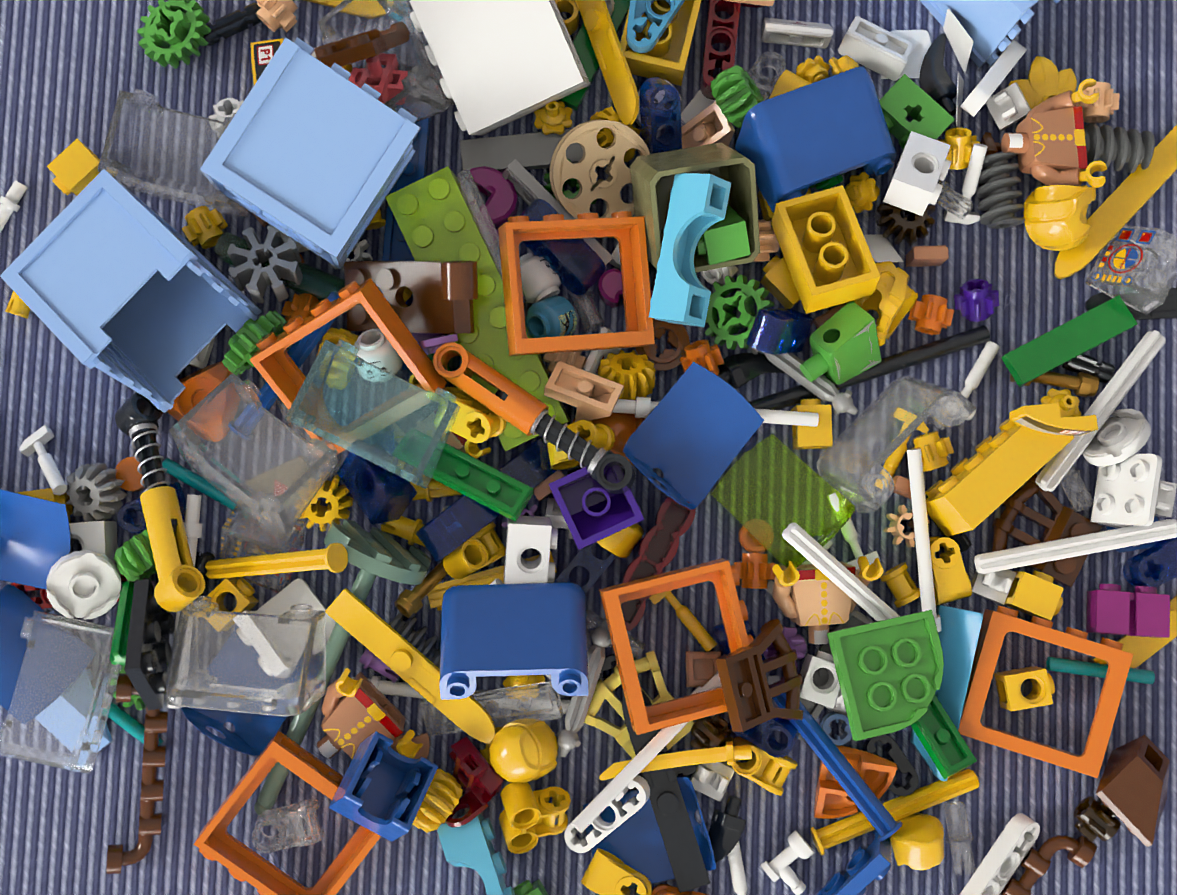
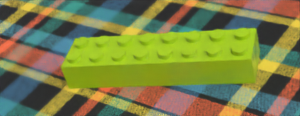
(443, 228)

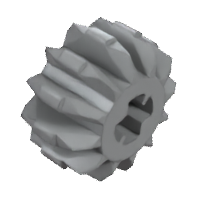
(95, 492)

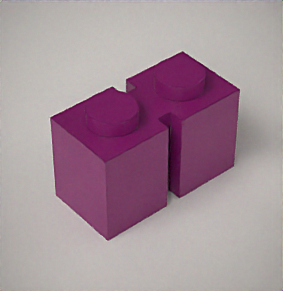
(1128, 613)

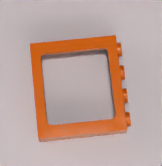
(634, 271)
(286, 377)
(733, 613)
(990, 640)
(244, 863)

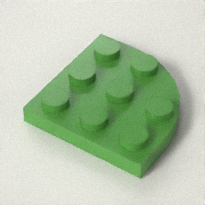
(887, 672)

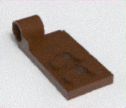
(440, 292)

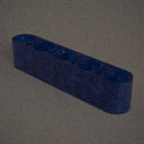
(467, 516)

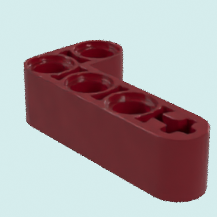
(723, 32)

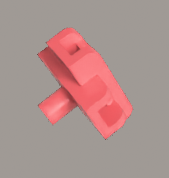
(384, 80)

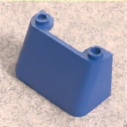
(816, 135)
(513, 634)

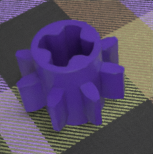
(976, 300)

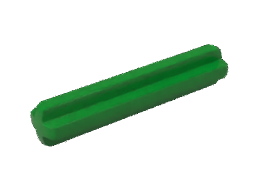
(122, 624)

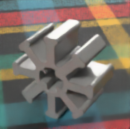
(249, 271)

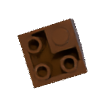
(1136, 786)

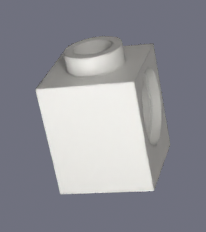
(826, 694)

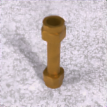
(1082, 384)
(410, 600)

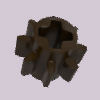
(710, 732)
(1095, 819)

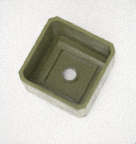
(654, 177)

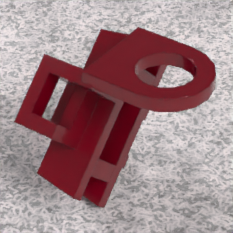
(482, 783)

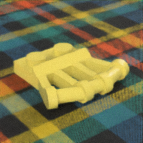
(605, 689)

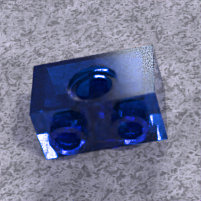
(376, 490)

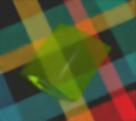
(776, 488)

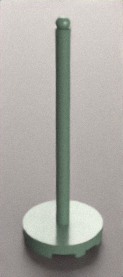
(375, 555)

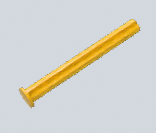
(332, 558)
(898, 808)

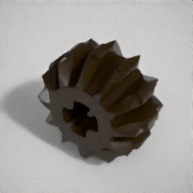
(901, 228)

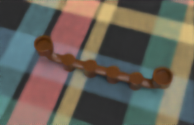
(150, 786)
(1037, 862)

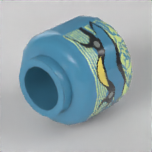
(551, 318)

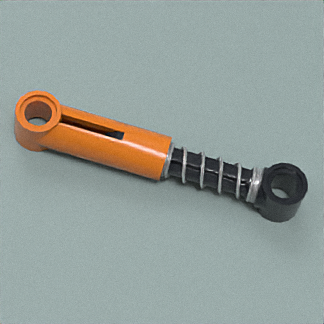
(529, 414)

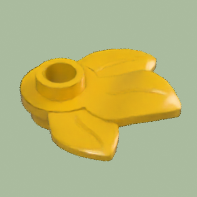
(1045, 81)

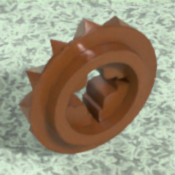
(677, 338)

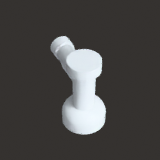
(780, 867)

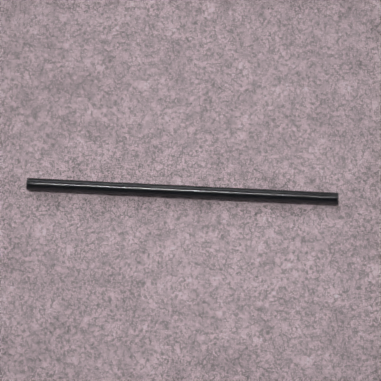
(886, 366)

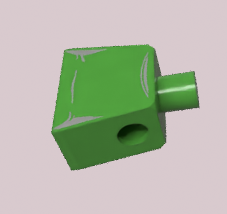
(843, 346)

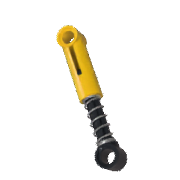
(177, 576)

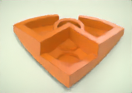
(832, 799)

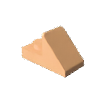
(707, 128)
(588, 392)

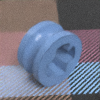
(837, 740)

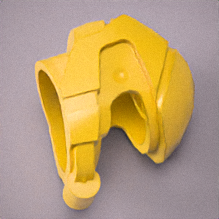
(1058, 215)
(890, 299)
(522, 750)

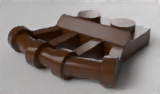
(362, 45)
(1063, 524)
(746, 684)

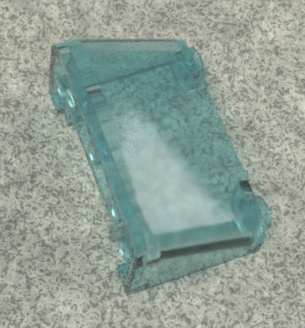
(374, 413)

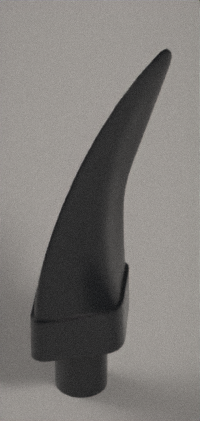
(935, 79)
(744, 367)
(726, 828)

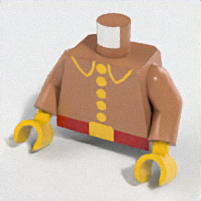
(1053, 141)
(354, 712)

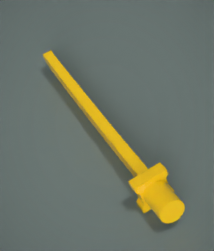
(688, 757)

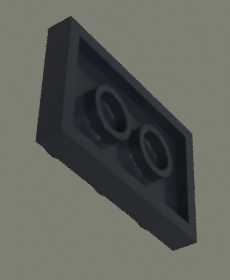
(148, 645)

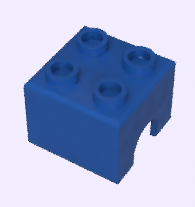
(383, 788)

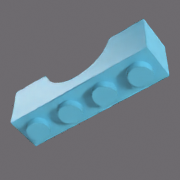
(694, 206)
(472, 848)

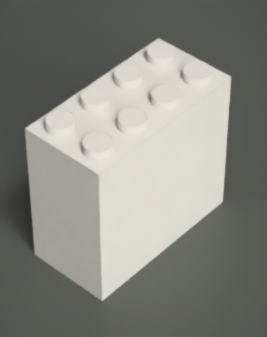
(499, 57)

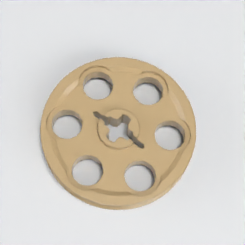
(594, 156)

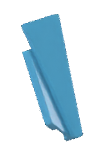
(958, 645)

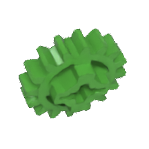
(174, 31)
(743, 301)
(244, 341)

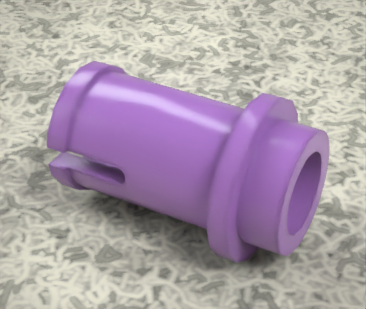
(373, 662)

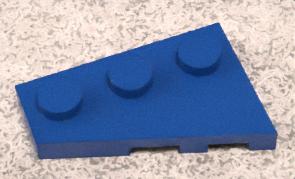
(861, 869)

